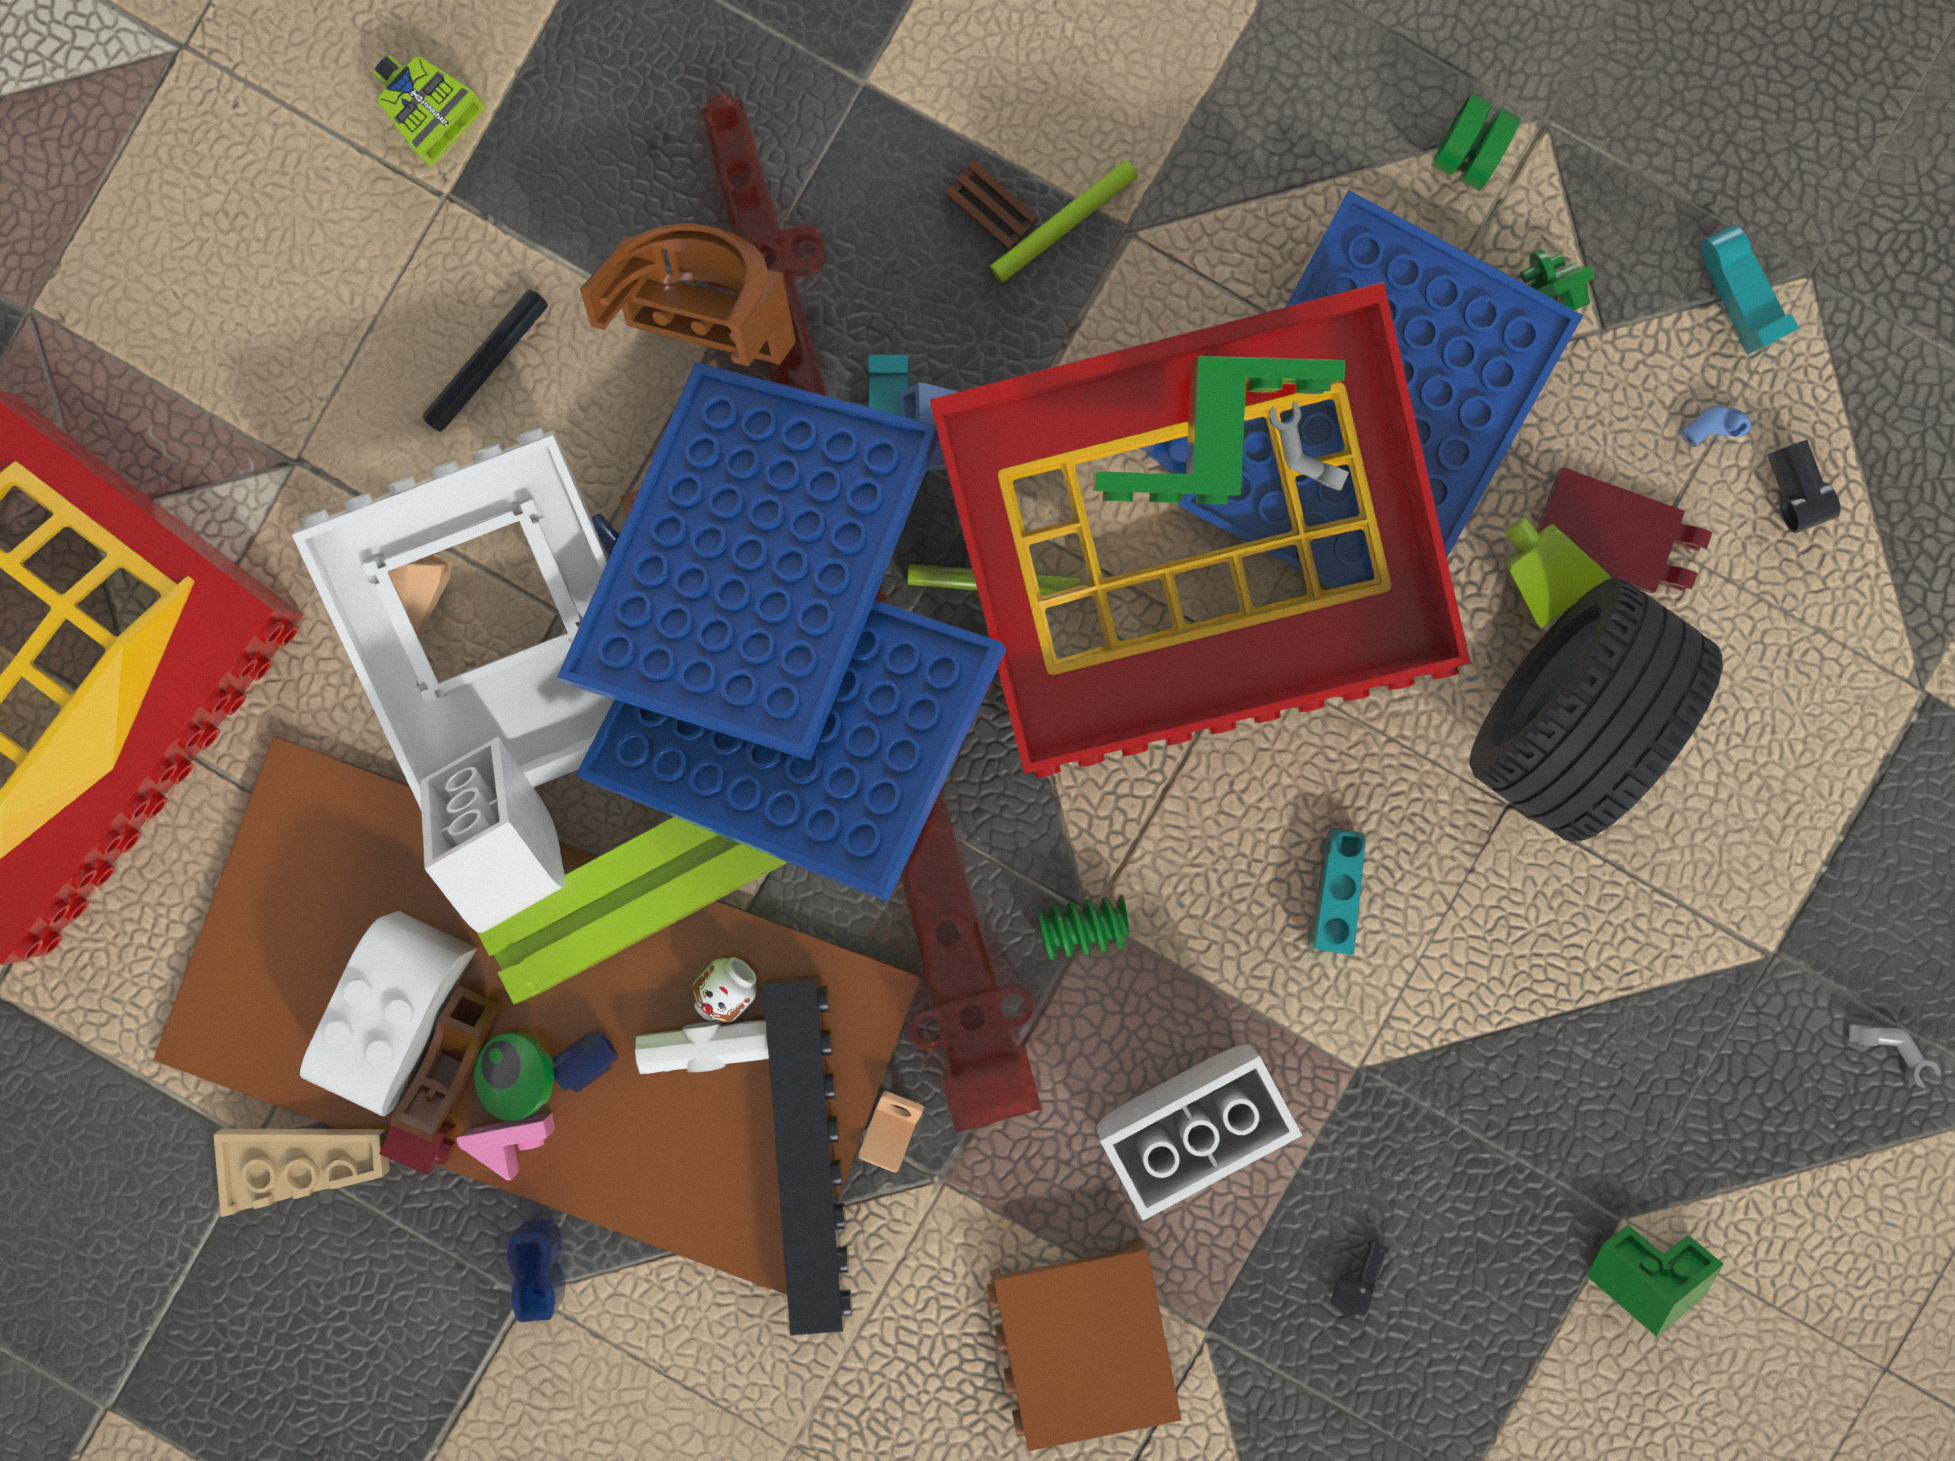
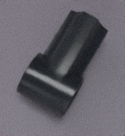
(1805, 497)

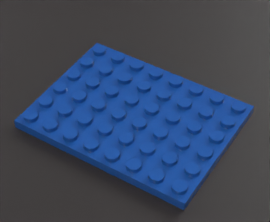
(1473, 367)
(751, 559)
(869, 779)

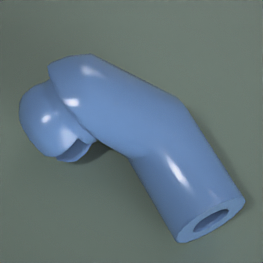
(1718, 421)

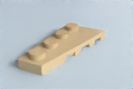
(281, 1164)

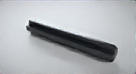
(485, 360)

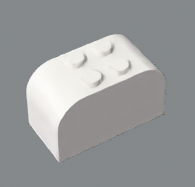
(488, 837)
(385, 1011)
(1196, 1129)

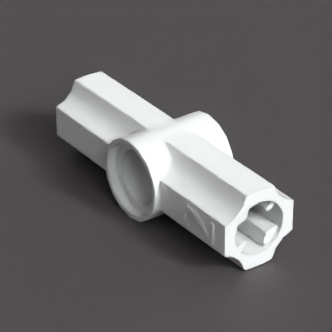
(702, 1046)

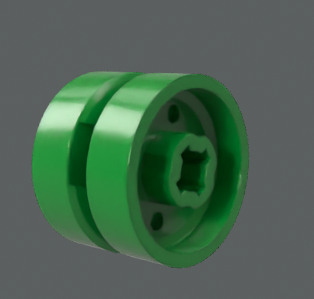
(1476, 141)

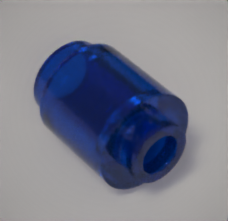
(584, 1061)

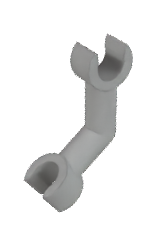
(1299, 462)
(1900, 1038)

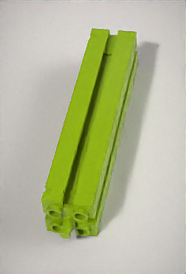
(619, 903)

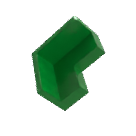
(1654, 1284)

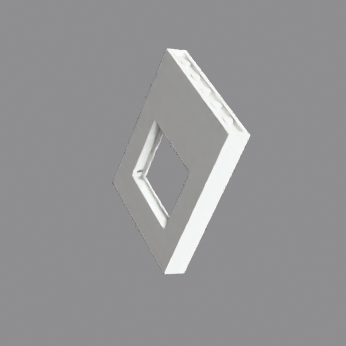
(512, 698)

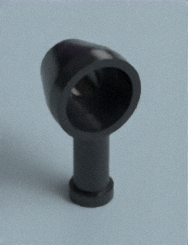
(1354, 1295)

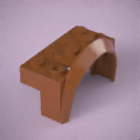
(654, 301)

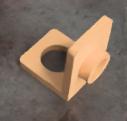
(890, 1131)

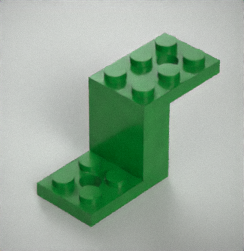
(1218, 426)

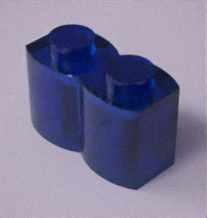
(535, 1265)

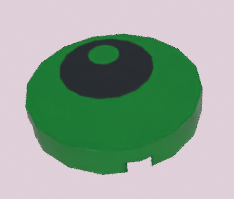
(513, 1076)

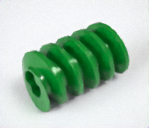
(1084, 927)

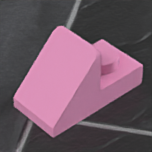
(496, 1142)

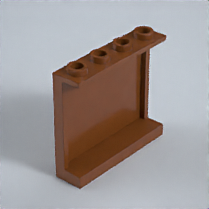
(1084, 1348)

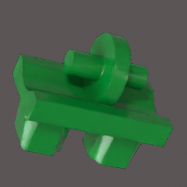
(1566, 282)

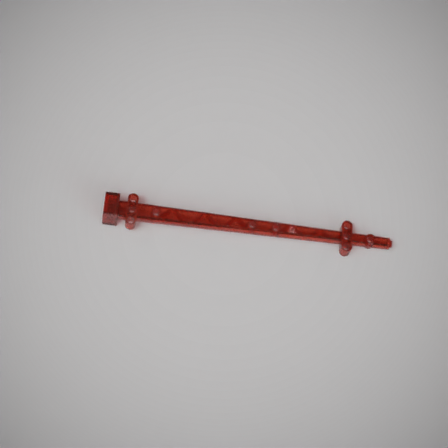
(986, 1071)

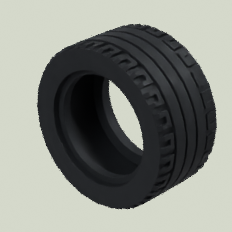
(1597, 711)

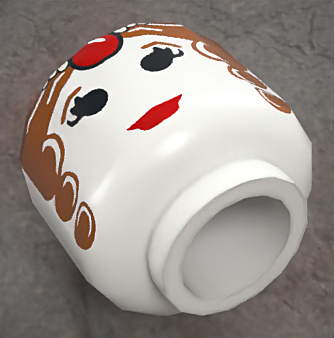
(724, 989)

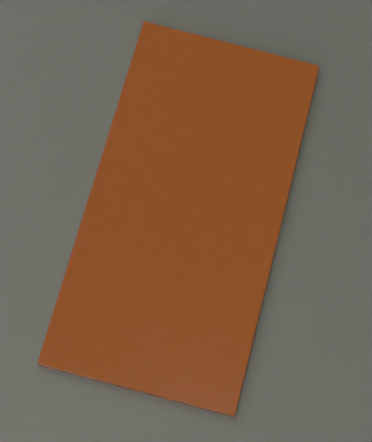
(642, 1154)

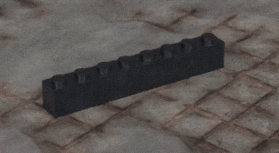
(805, 1154)

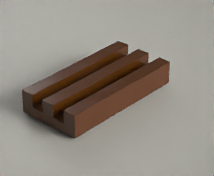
(964, 181)

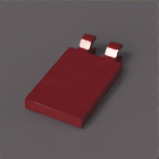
(1622, 530)

